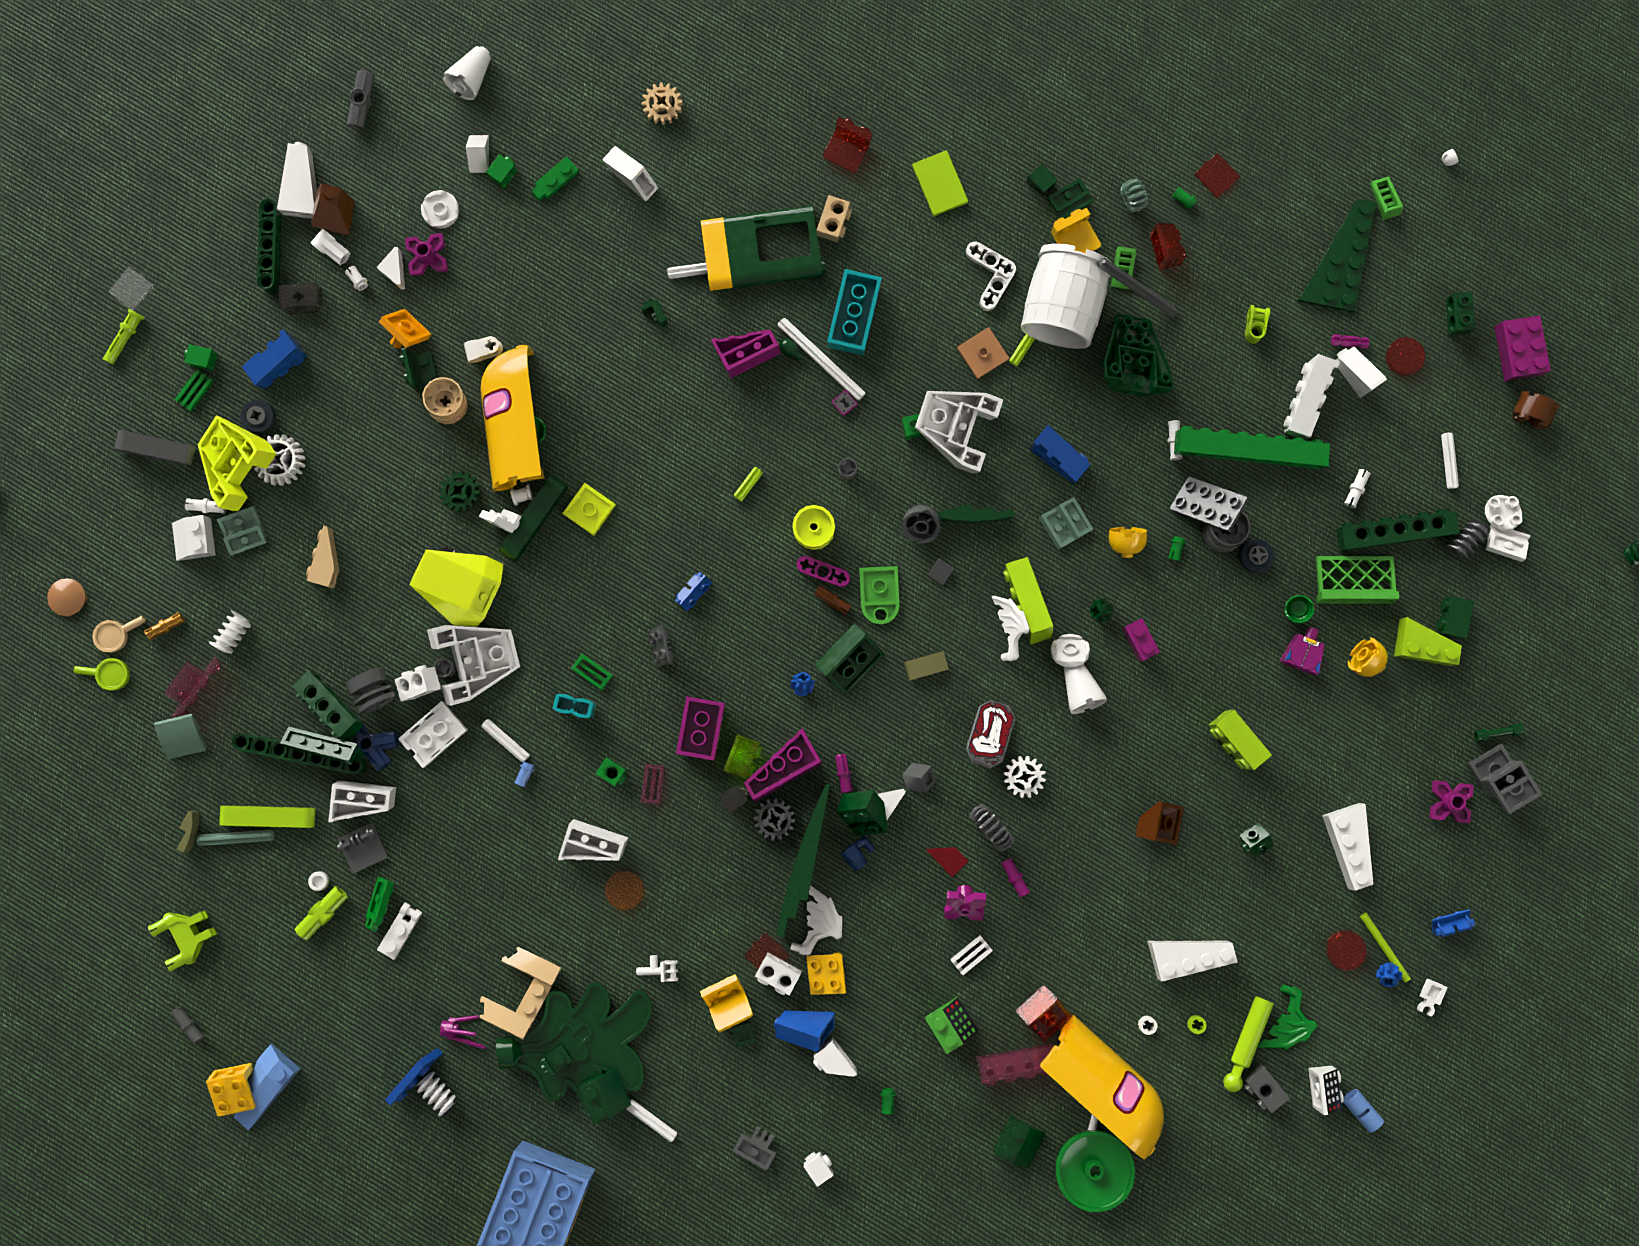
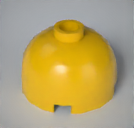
(1127, 540)
(1368, 658)

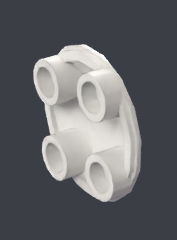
(1503, 512)

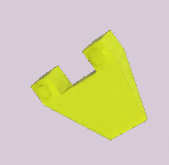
(227, 458)

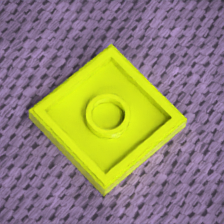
(589, 509)

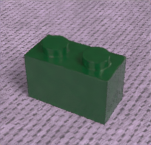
(1455, 617)

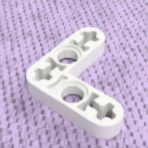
(999, 274)

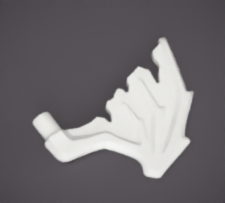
(1014, 624)
(823, 920)

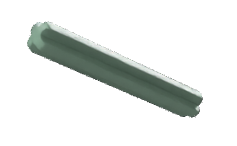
(235, 837)

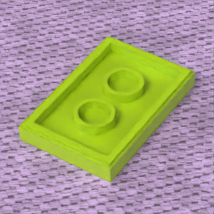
(939, 183)

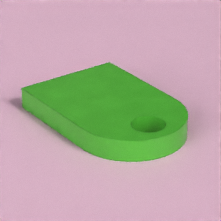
(879, 592)

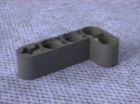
(154, 447)

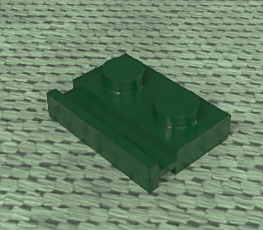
(1070, 198)

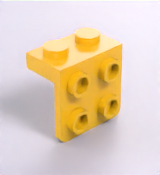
(1076, 231)
(727, 1003)

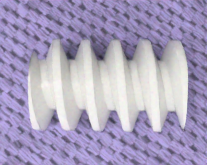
(231, 633)
(436, 1093)

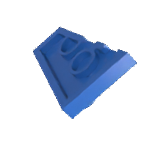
(412, 1077)

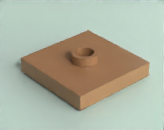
(982, 353)

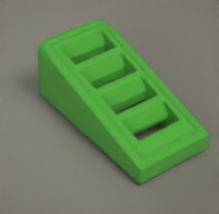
(1389, 209)
(1125, 252)

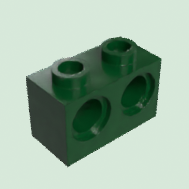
(1460, 313)

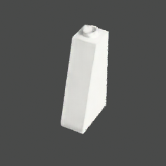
(298, 182)

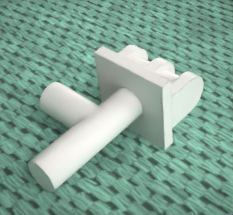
(663, 970)

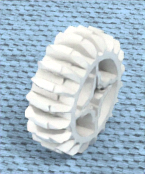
(291, 451)

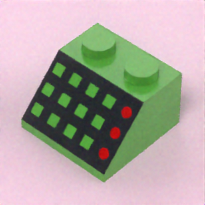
(951, 1025)

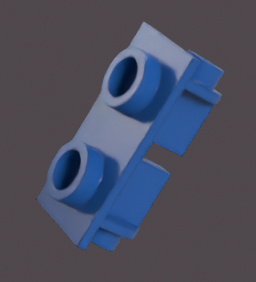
(699, 585)
(1444, 925)

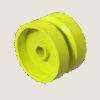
(816, 538)

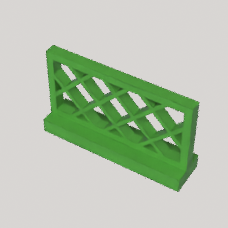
(1359, 595)

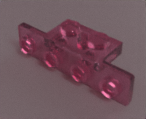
(187, 684)

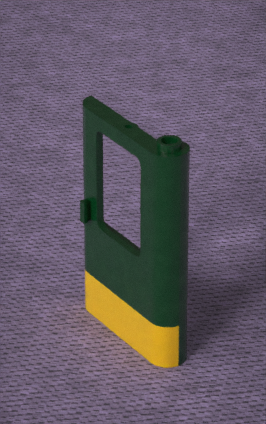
(734, 255)

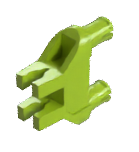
(185, 935)

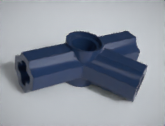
(379, 743)

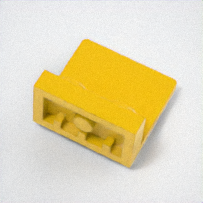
(231, 1090)

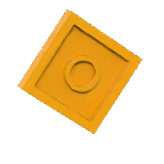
(404, 328)

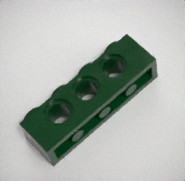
(349, 722)

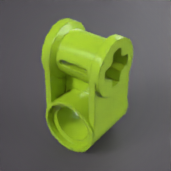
(1256, 320)

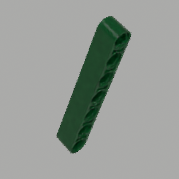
(271, 750)

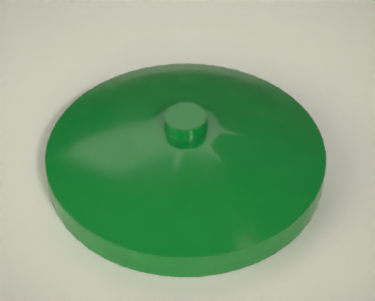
(1095, 1171)

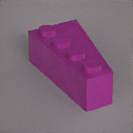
(785, 766)

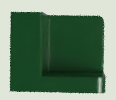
(1041, 178)

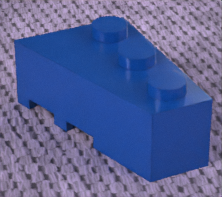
(274, 360)
(1060, 455)

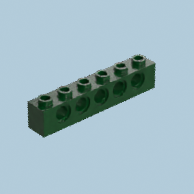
(1446, 521)

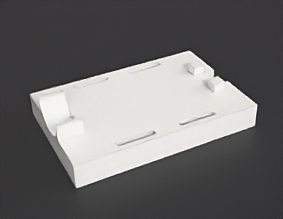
(433, 734)

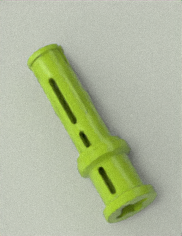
(127, 328)

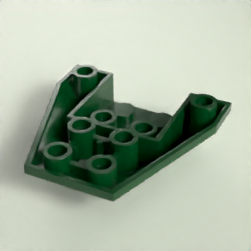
(1135, 358)

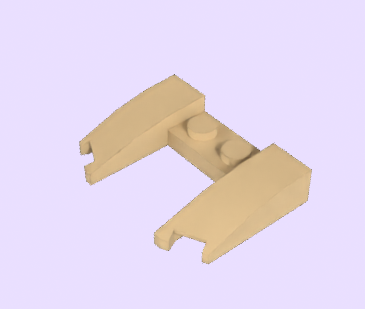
(544, 976)

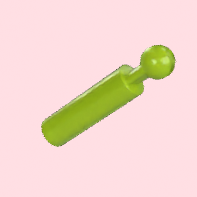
(1248, 1042)

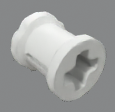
(521, 495)

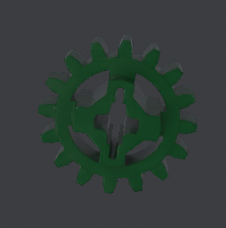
(453, 496)

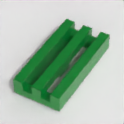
(188, 386)
(605, 681)

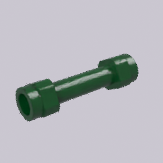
(1513, 730)

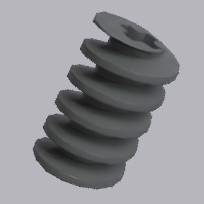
(1467, 539)

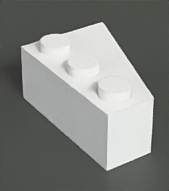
(359, 799)
(591, 842)

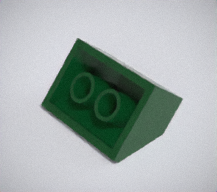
(849, 659)

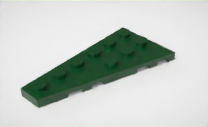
(1341, 268)

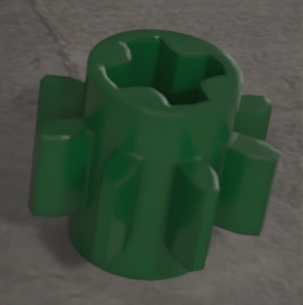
(1101, 610)

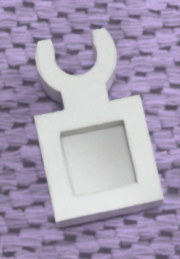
(1432, 993)

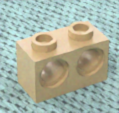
(830, 218)

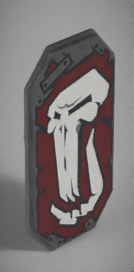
(990, 734)

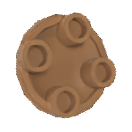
(66, 597)

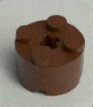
(1535, 409)

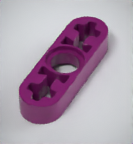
(811, 561)

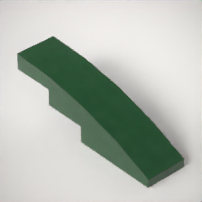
(966, 514)

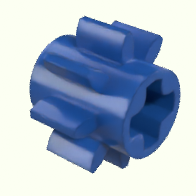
(802, 684)
(1389, 975)

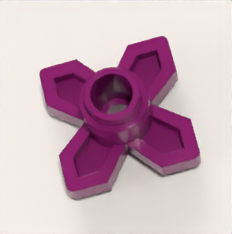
(426, 254)
(1445, 806)
(965, 903)

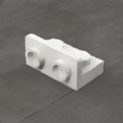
(506, 520)

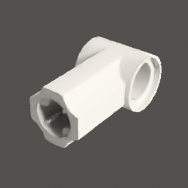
(327, 245)

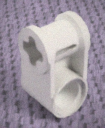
(480, 349)

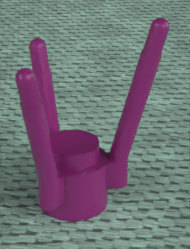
(451, 1030)

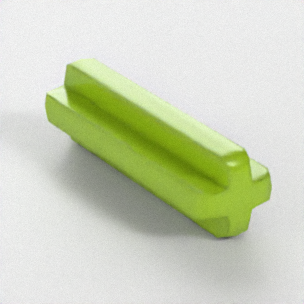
(1021, 350)
(748, 483)

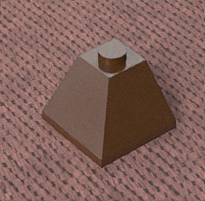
(332, 210)
(1161, 823)

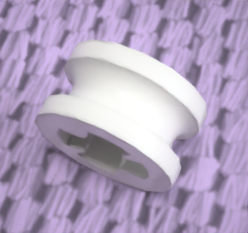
(1149, 1019)

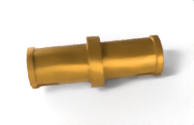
(164, 626)

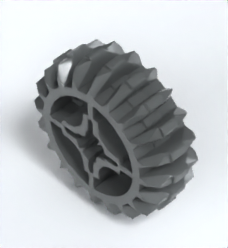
(991, 827)

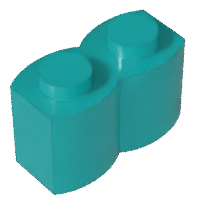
(570, 705)

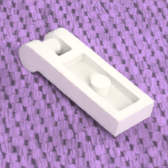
(399, 931)

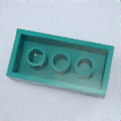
(854, 312)

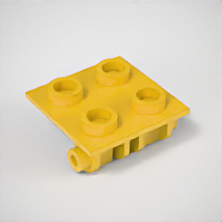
(826, 974)

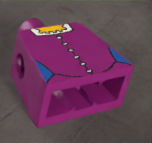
(1304, 652)

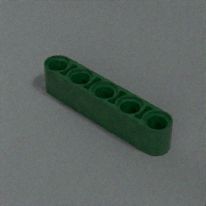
(273, 254)
(534, 518)

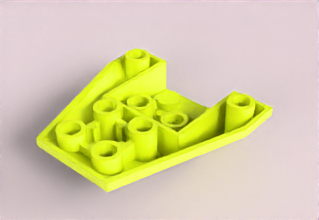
(458, 585)

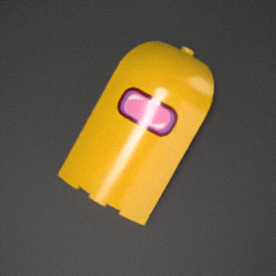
(510, 420)
(1106, 1087)

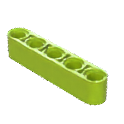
(267, 816)

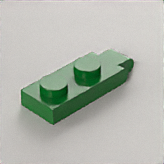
(555, 179)
(378, 903)

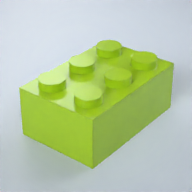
(1239, 740)

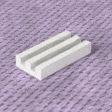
(972, 954)

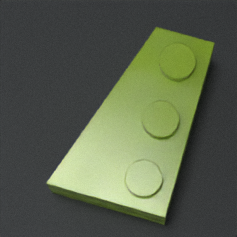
(1425, 645)

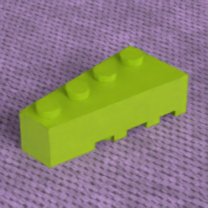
(1029, 599)

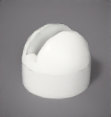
(1449, 158)

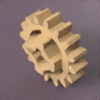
(662, 95)

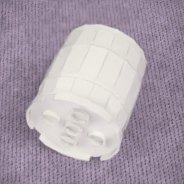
(1065, 297)

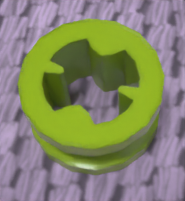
(1202, 1027)

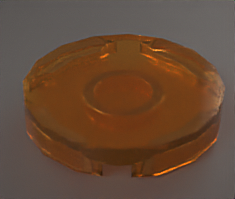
(624, 890)

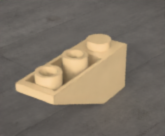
(325, 562)

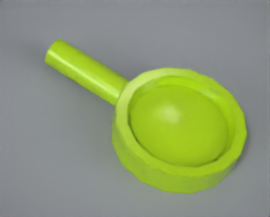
(110, 673)

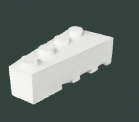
(1310, 396)
(1351, 844)
(1184, 958)

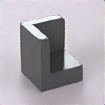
(919, 777)

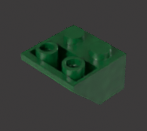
(863, 812)

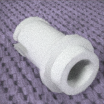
(359, 282)

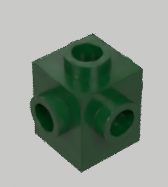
(1256, 840)

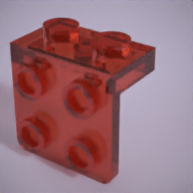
(848, 145)

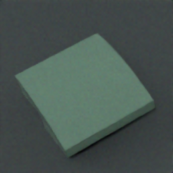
(1065, 523)
(242, 530)
(180, 736)

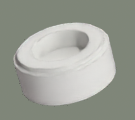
(318, 881)

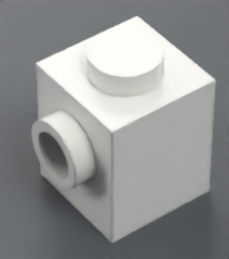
(818, 1167)

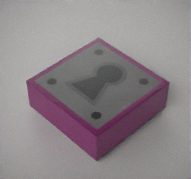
(844, 403)

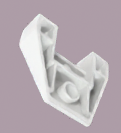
(948, 422)
(480, 657)

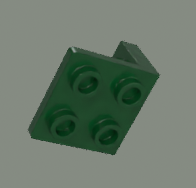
(419, 369)

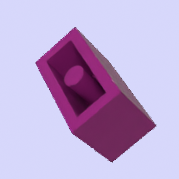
(1140, 640)

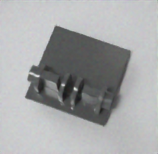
(657, 639)
(362, 848)

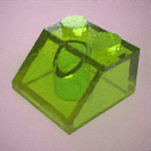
(742, 757)

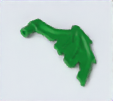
(1291, 1027)

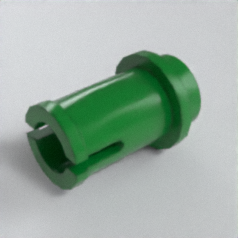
(1184, 198)
(1176, 548)
(887, 1100)

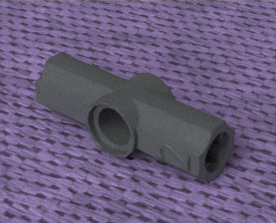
(362, 88)

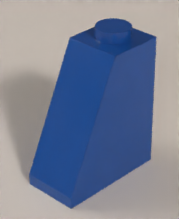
(805, 1028)

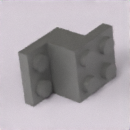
(1504, 779)

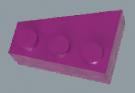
(745, 351)

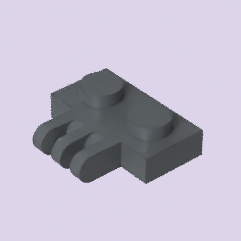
(756, 1148)

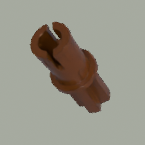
(832, 600)

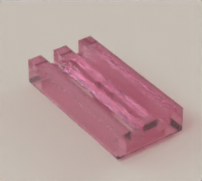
(660, 784)

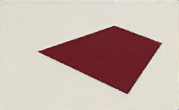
(949, 859)

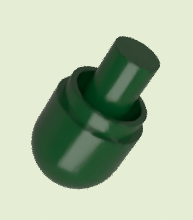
(790, 349)

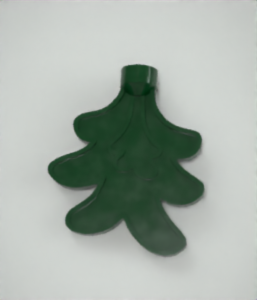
(589, 1037)

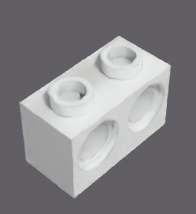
(417, 683)
(780, 969)

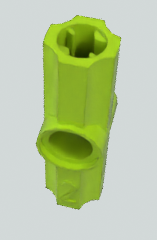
(321, 913)

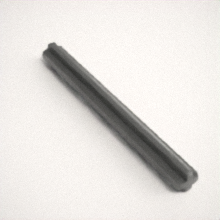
(1137, 287)

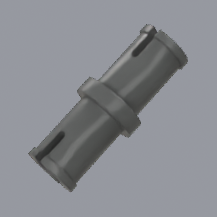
(187, 1025)

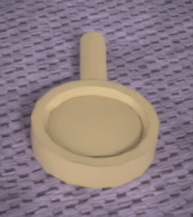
(112, 636)

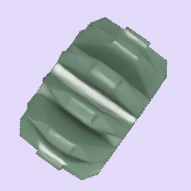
(1134, 195)

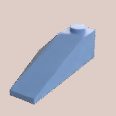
(267, 1081)

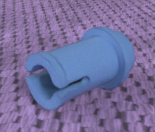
(524, 774)

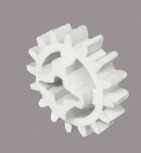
(1023, 768)

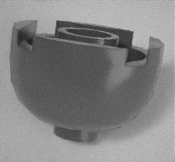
(921, 524)

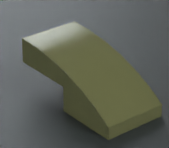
(926, 665)
(190, 826)

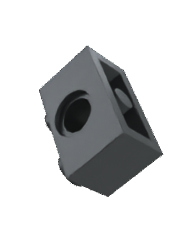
(1275, 1095)

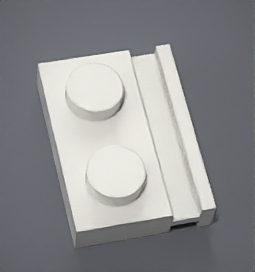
(1508, 543)

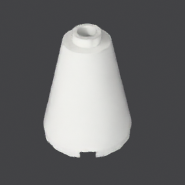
(468, 73)
(1082, 690)

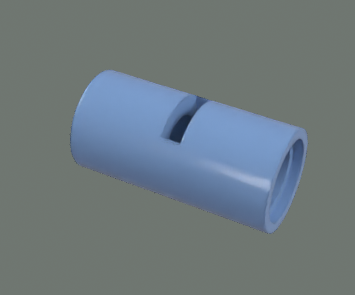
(1363, 1110)

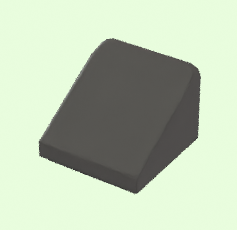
(940, 571)

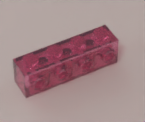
(1012, 1064)

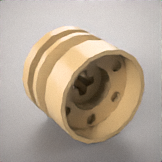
(437, 393)

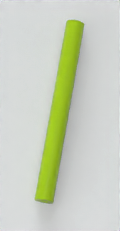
(1384, 946)

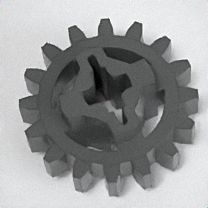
(765, 822)

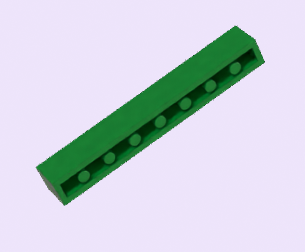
(1251, 448)

